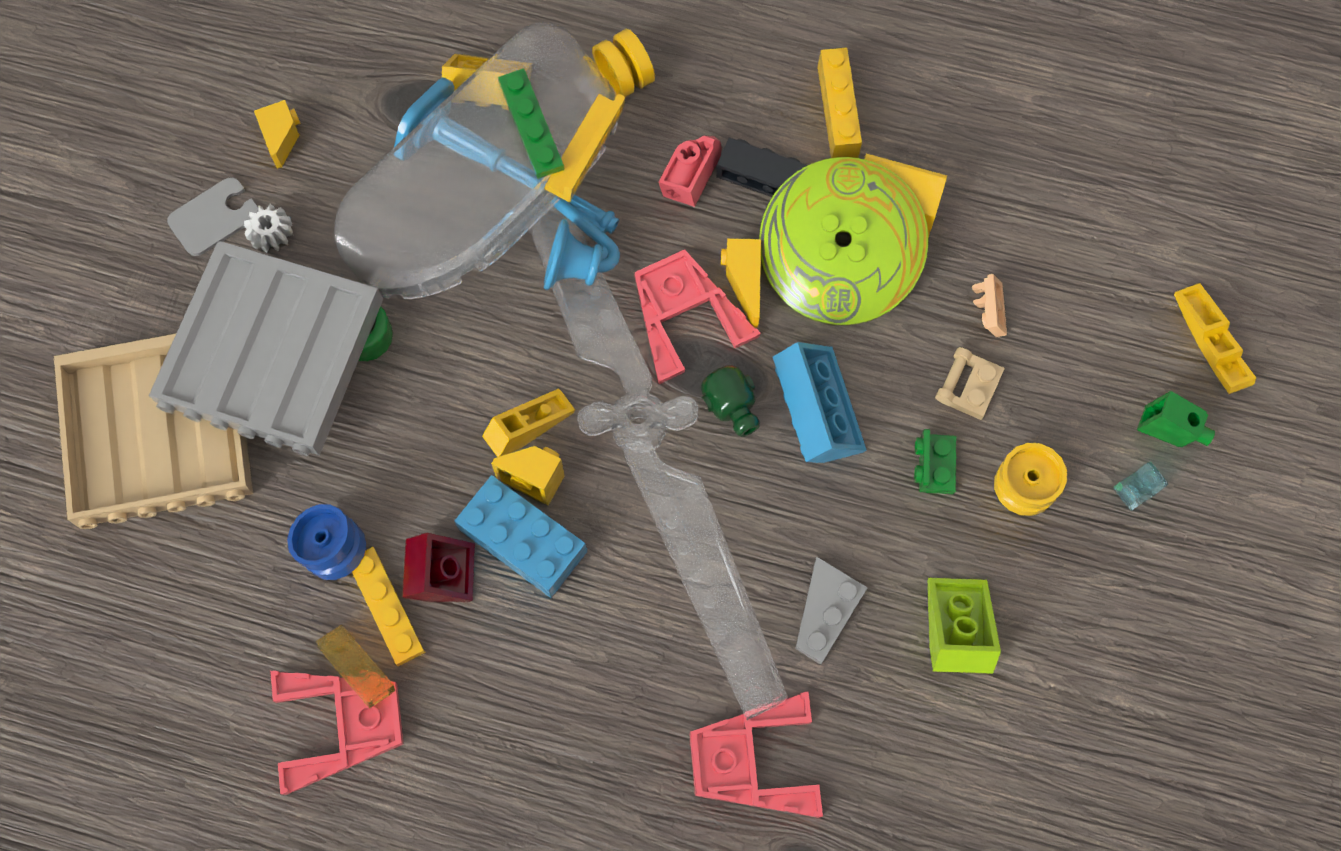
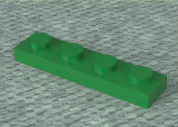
(530, 123)

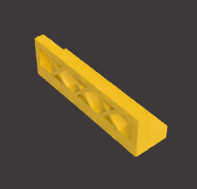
(585, 146)

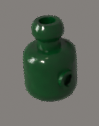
(731, 398)

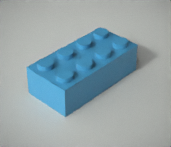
(521, 536)

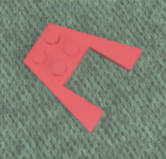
(674, 288)
(361, 730)
(726, 761)

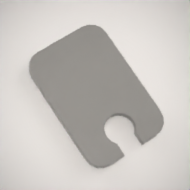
(208, 219)

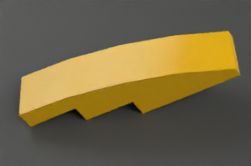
(1215, 341)

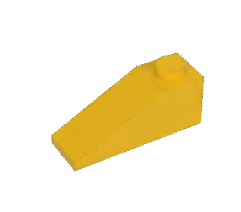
(743, 273)
(526, 422)

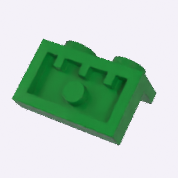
(936, 463)

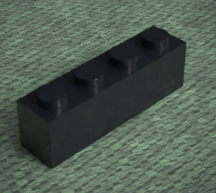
(755, 167)

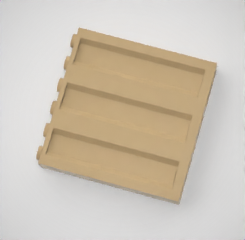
(128, 454)

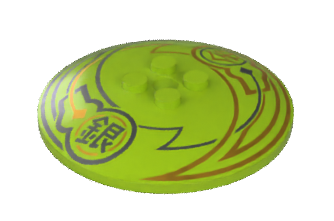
(850, 281)

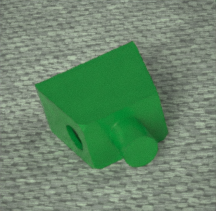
(1175, 421)

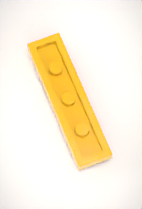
(387, 608)

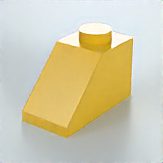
(278, 130)

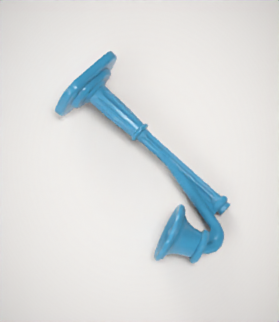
(568, 255)

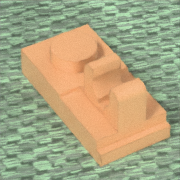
(993, 301)

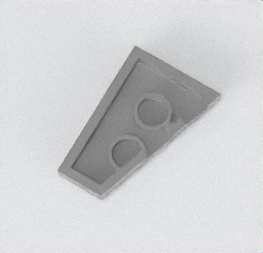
(827, 609)

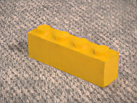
(839, 103)

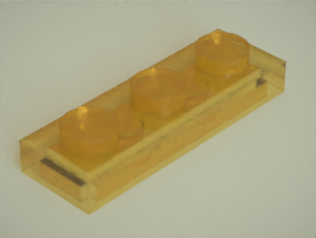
(355, 666)

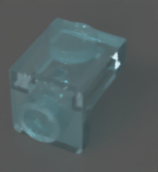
(1140, 486)

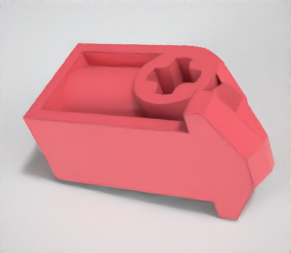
(690, 169)

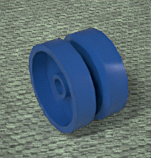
(326, 542)

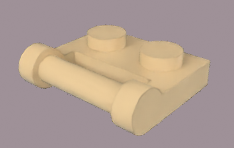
(979, 385)

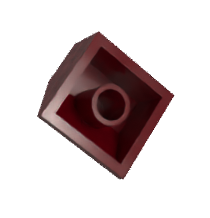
(438, 569)

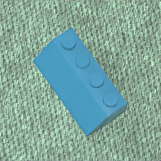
(818, 402)

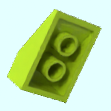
(962, 626)

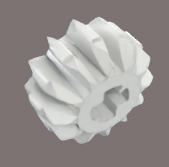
(278, 226)

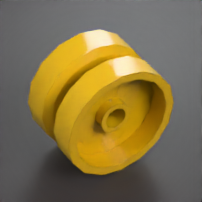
(624, 62)
(1030, 479)

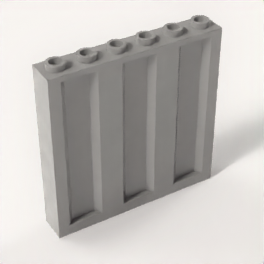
(267, 348)

